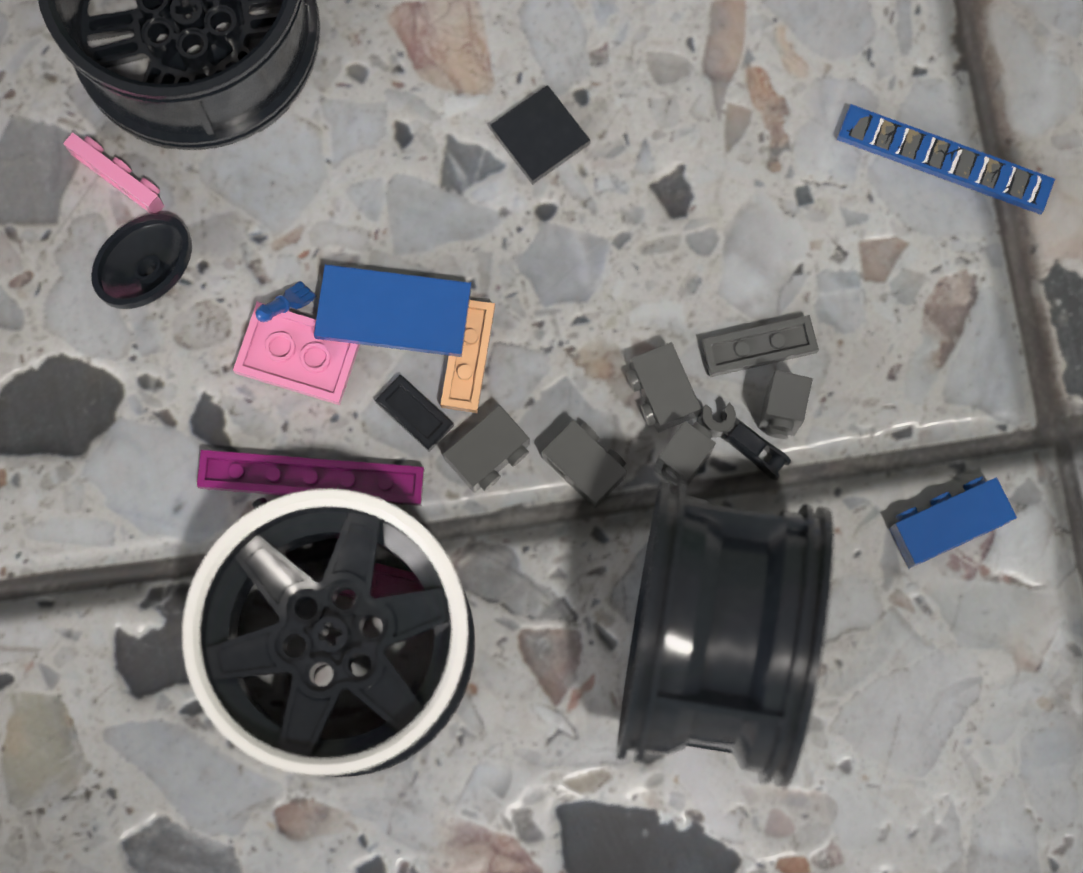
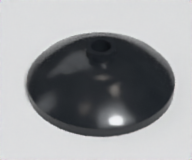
(141, 261)

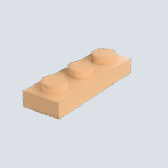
(466, 373)

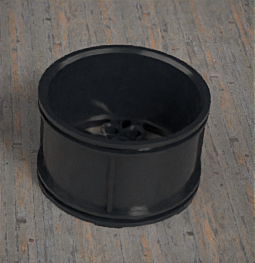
(217, 93)

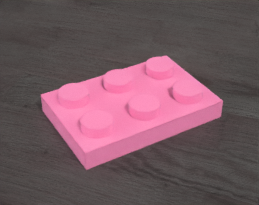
(290, 357)

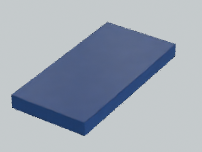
(393, 310)

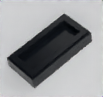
(414, 413)

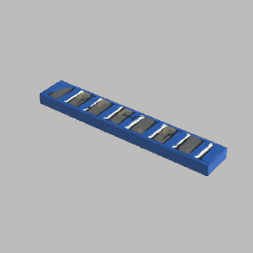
(946, 159)

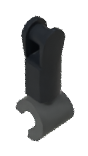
(744, 440)

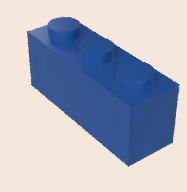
(951, 521)

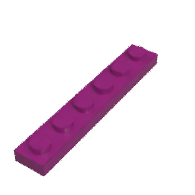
(296, 474)

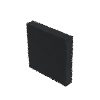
(540, 134)

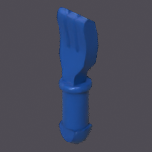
(294, 297)

